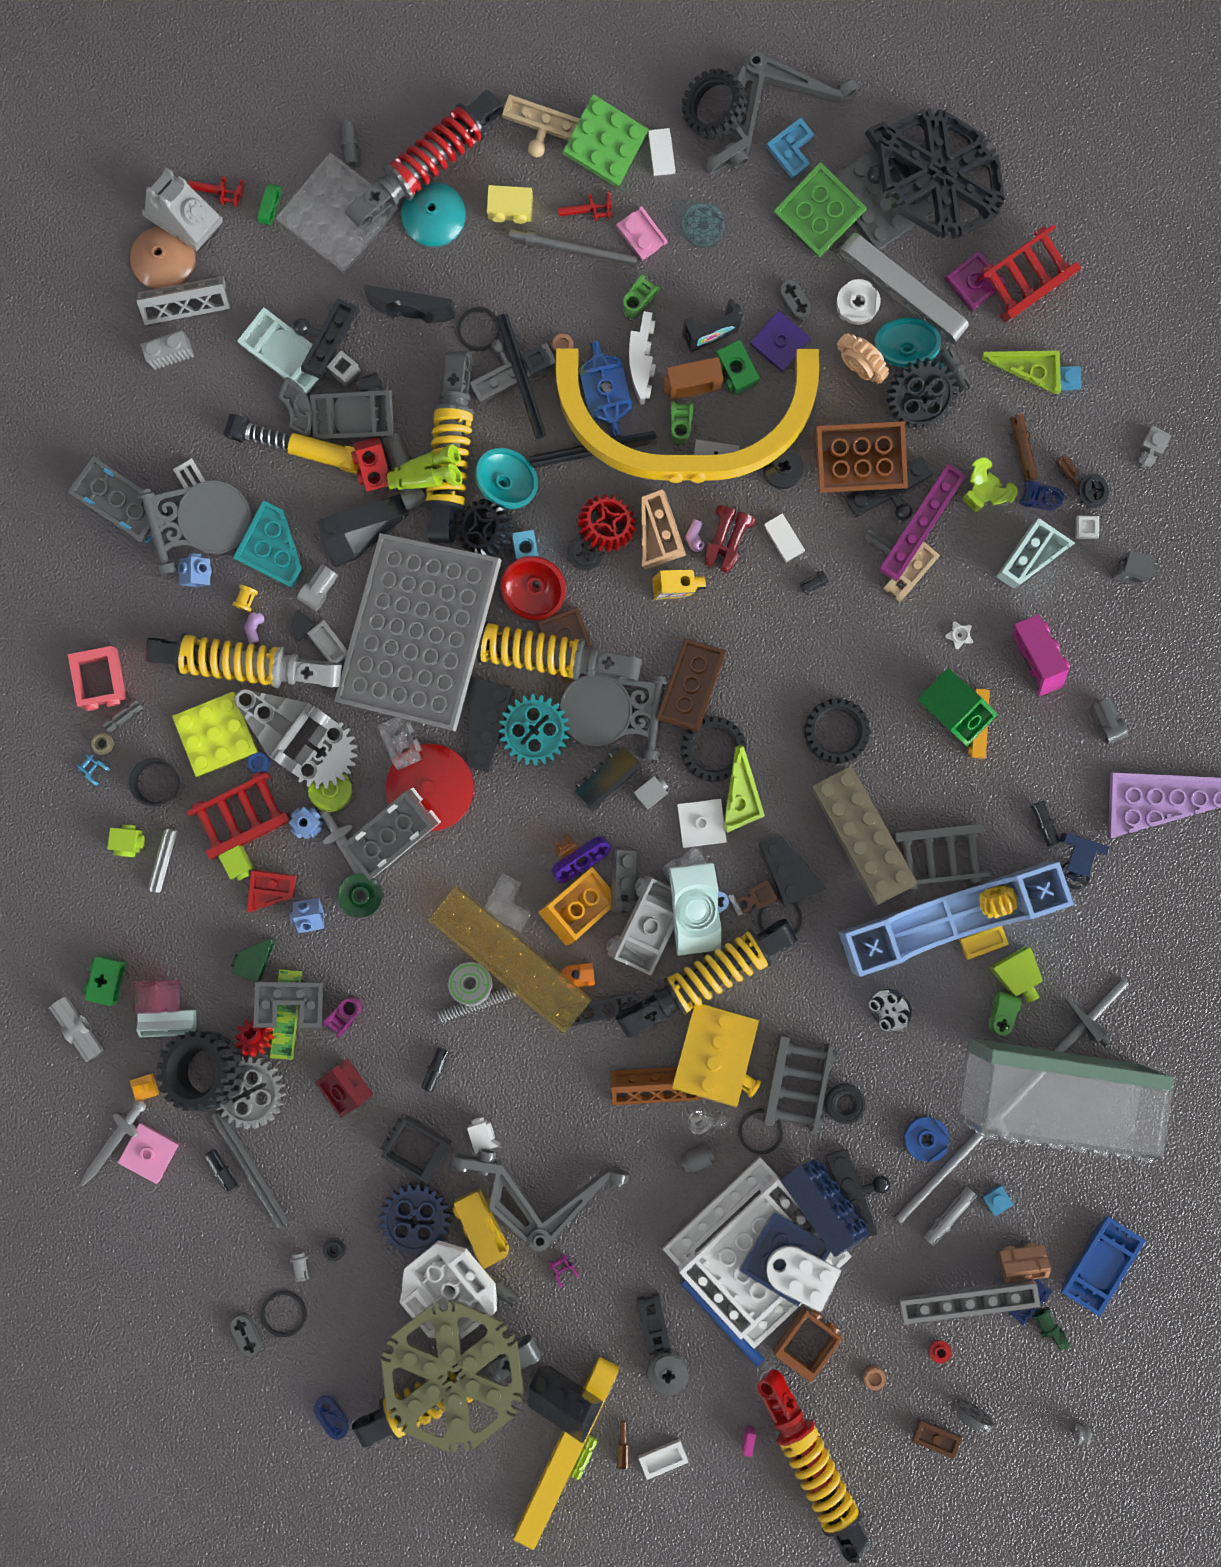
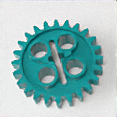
(549, 743)

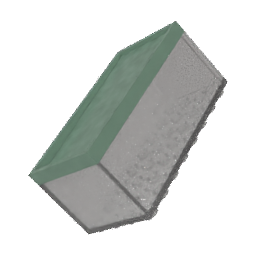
(1065, 1100)

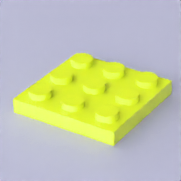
(215, 734)

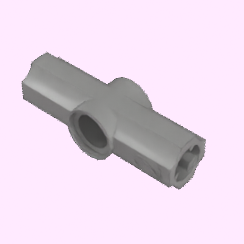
(76, 1029)

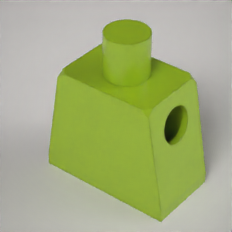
(1019, 973)

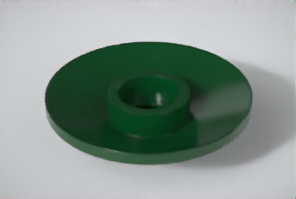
(349, 898)

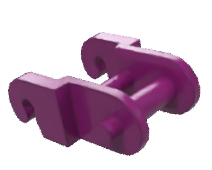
(568, 1266)

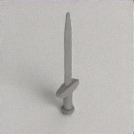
(338, 835)
(125, 1125)

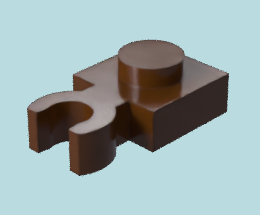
(761, 896)

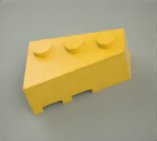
(481, 1228)

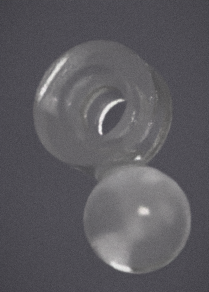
(700, 1122)

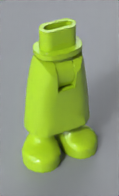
(427, 470)

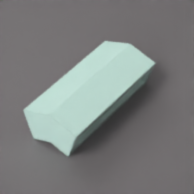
(166, 1023)

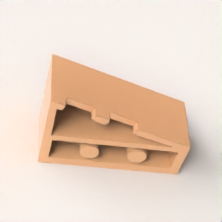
(659, 531)

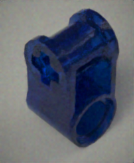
(1037, 494)

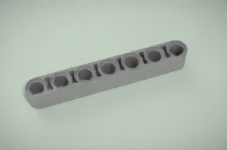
(903, 287)

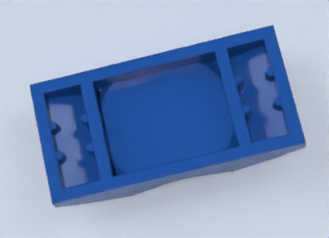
(1102, 1265)

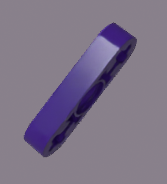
(591, 846)

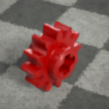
(253, 1039)

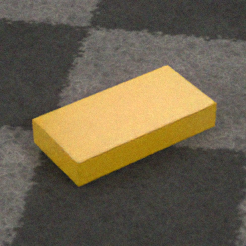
(983, 942)

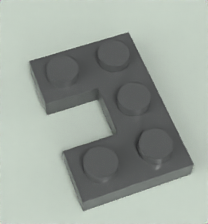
(271, 994)

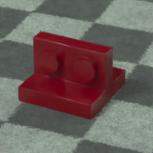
(344, 1088)

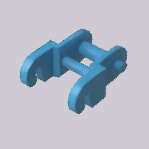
(88, 773)

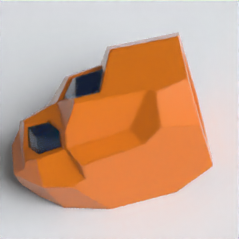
(580, 974)

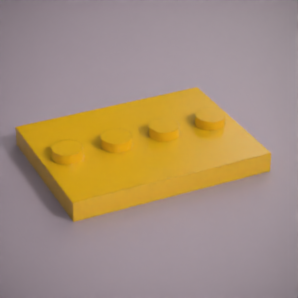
(715, 1054)

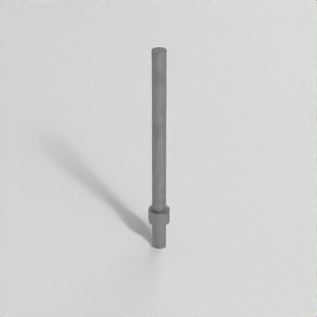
(531, 238)

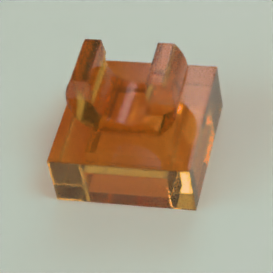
(565, 848)

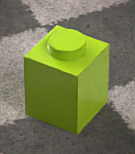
(236, 863)

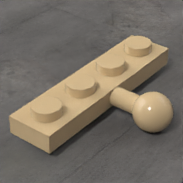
(539, 118)

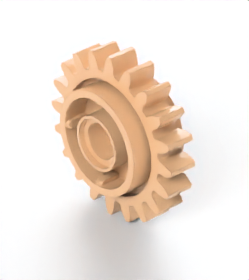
(863, 358)

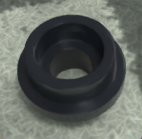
(328, 1252)

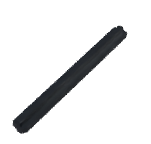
(521, 376)
(581, 452)

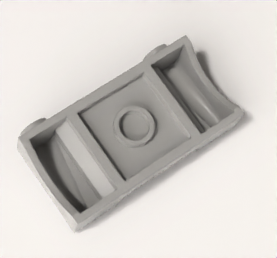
(646, 928)

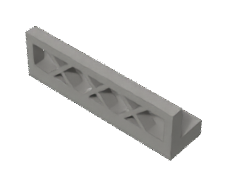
(179, 293)

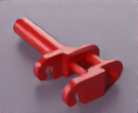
(219, 189)
(586, 208)

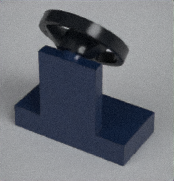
(1081, 858)

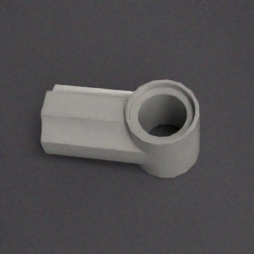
(314, 593)

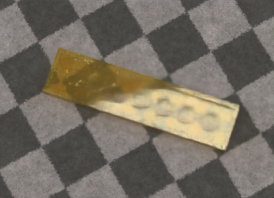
(510, 959)

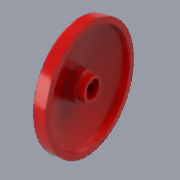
(439, 779)

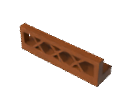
(643, 1080)

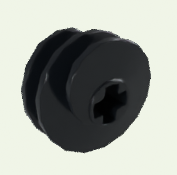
(791, 475)

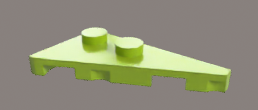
(1033, 366)
(743, 799)

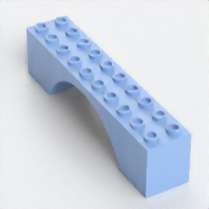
(951, 917)

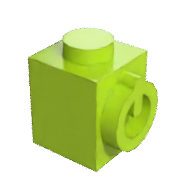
(125, 841)

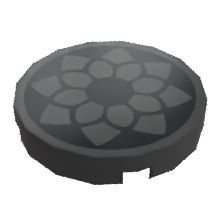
(972, 1415)

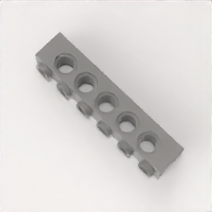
(969, 1302)

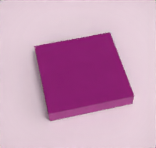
(965, 284)

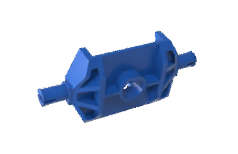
(605, 406)

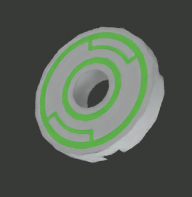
(468, 971)

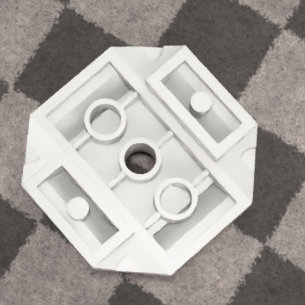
(428, 1282)

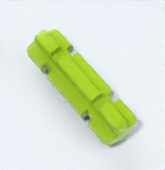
(584, 1457)

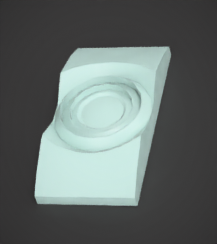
(278, 348)
(695, 908)

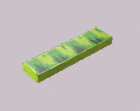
(287, 1015)

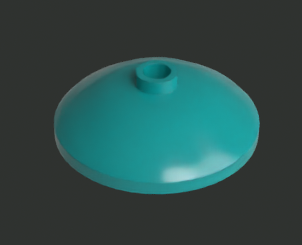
(436, 226)
(907, 340)
(511, 471)

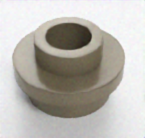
(95, 743)

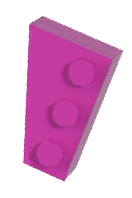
(1041, 653)

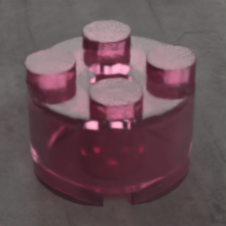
(156, 996)

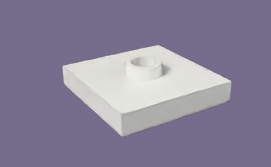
(701, 823)

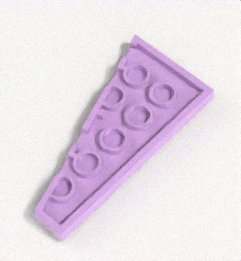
(1152, 800)

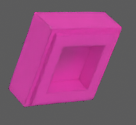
(748, 1441)

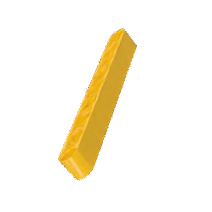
(561, 1464)

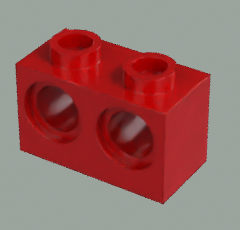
(375, 463)

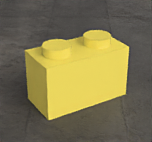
(509, 204)

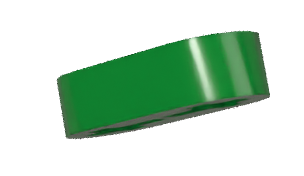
(269, 204)

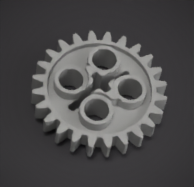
(257, 1111)

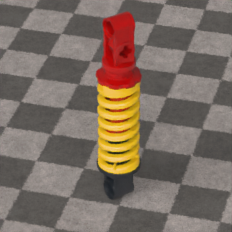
(801, 1442)

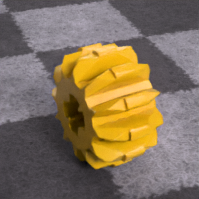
(998, 901)

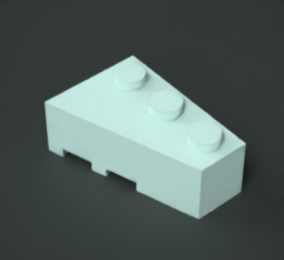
(1033, 552)

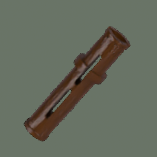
(1021, 438)

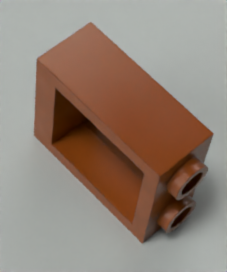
(693, 379)
(807, 1371)

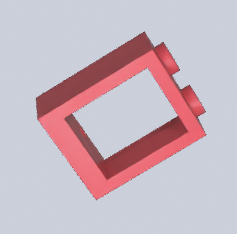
(106, 653)

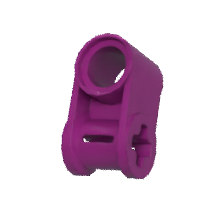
(340, 1018)

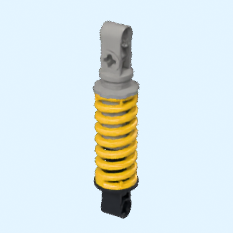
(240, 663)

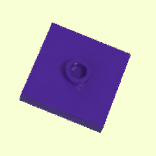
(780, 341)

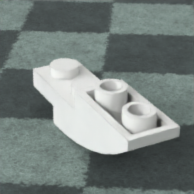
(639, 363)

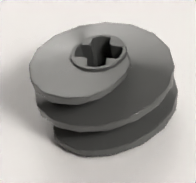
(657, 1369)

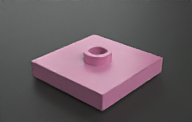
(149, 1153)

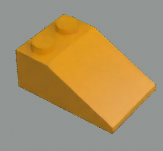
(578, 906)

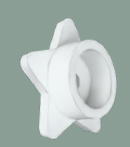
(953, 635)

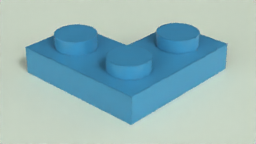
(786, 148)

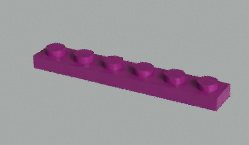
(922, 522)

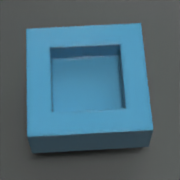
(1070, 378)
(997, 1200)

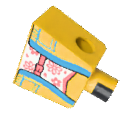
(668, 584)

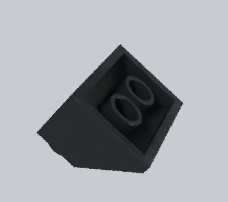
(607, 777)
(563, 1402)

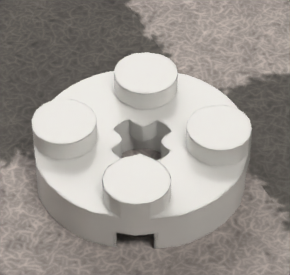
(866, 293)

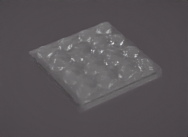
(319, 216)

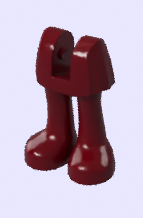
(716, 547)

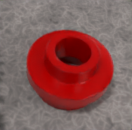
(935, 1346)

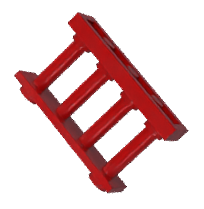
(1047, 282)
(237, 836)

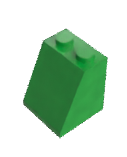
(957, 706)

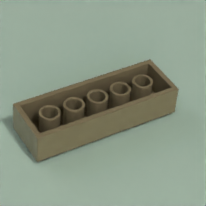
(863, 836)

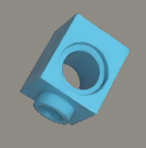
(524, 537)

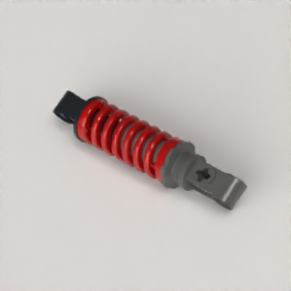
(410, 168)

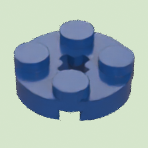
(939, 1139)

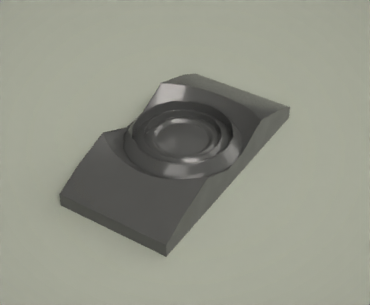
(352, 414)

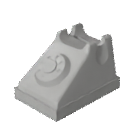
(180, 210)

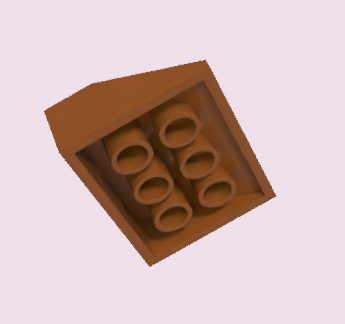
(861, 457)

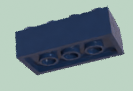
(825, 1207)

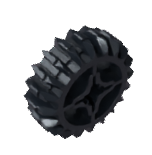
(478, 525)

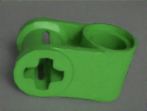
(642, 294)
(680, 418)
(1004, 1011)

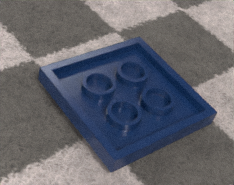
(777, 1233)

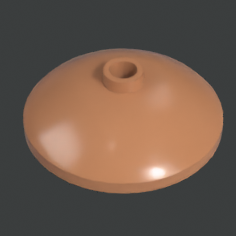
(165, 270)

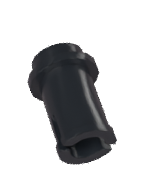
(814, 582)

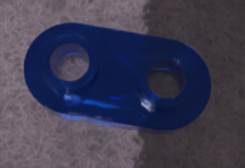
(329, 1417)

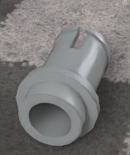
(300, 1266)

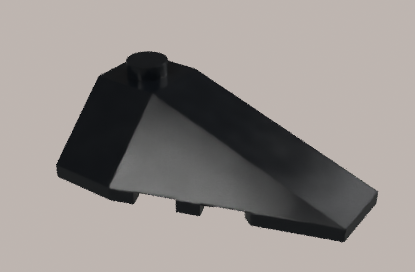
(356, 529)

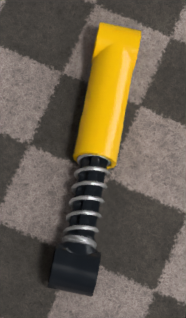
(240, 430)

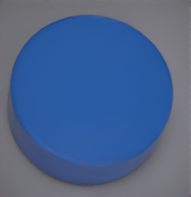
(258, 762)

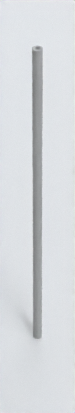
(976, 1138)

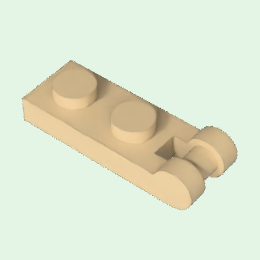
(915, 570)

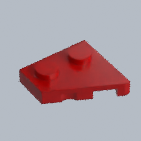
(269, 888)

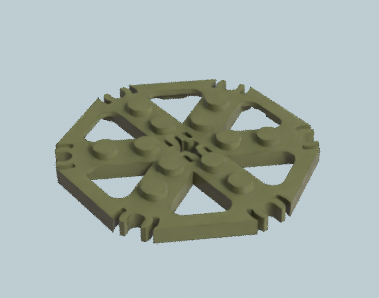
(472, 1385)

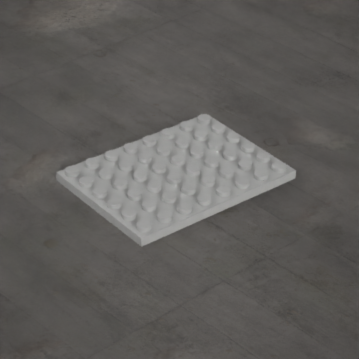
(418, 631)

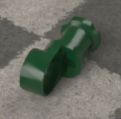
(1049, 1328)

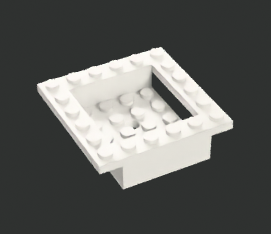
(714, 1271)

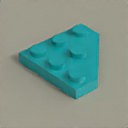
(270, 546)

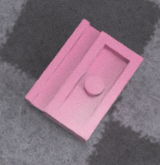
(641, 233)

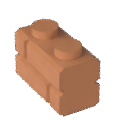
(1024, 1263)

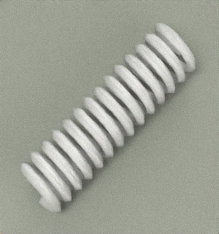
(735, 904)

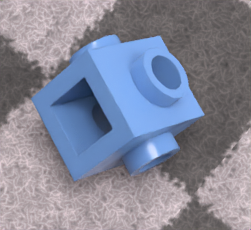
(194, 571)
(311, 828)
(307, 915)

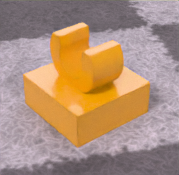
(144, 1087)

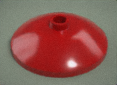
(524, 596)

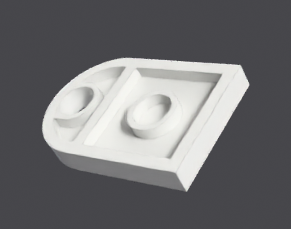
(803, 1276)

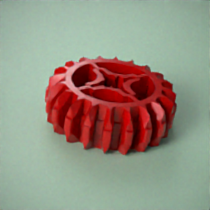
(609, 538)

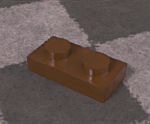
(936, 1438)

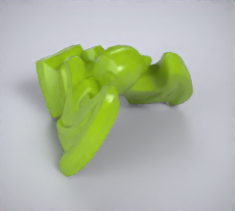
(987, 487)

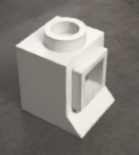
(482, 1134)

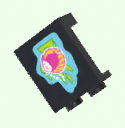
(714, 331)

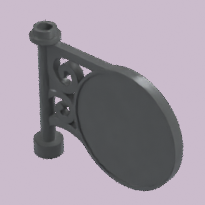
(209, 517)
(602, 710)

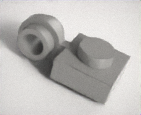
(1155, 443)

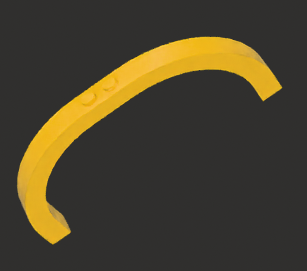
(686, 467)

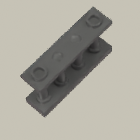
(949, 835)
(777, 1091)

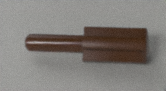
(1068, 469)
(623, 1447)

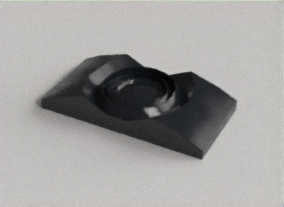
(410, 305)

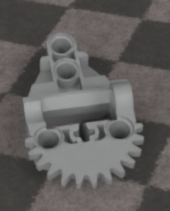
(281, 726)

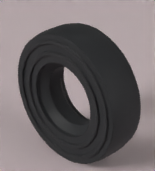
(845, 1117)

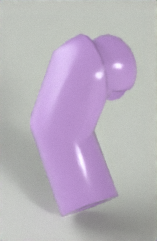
(693, 538)
(251, 625)

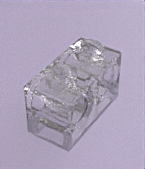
(397, 743)

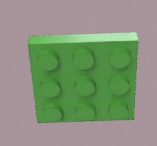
(605, 141)
(820, 210)

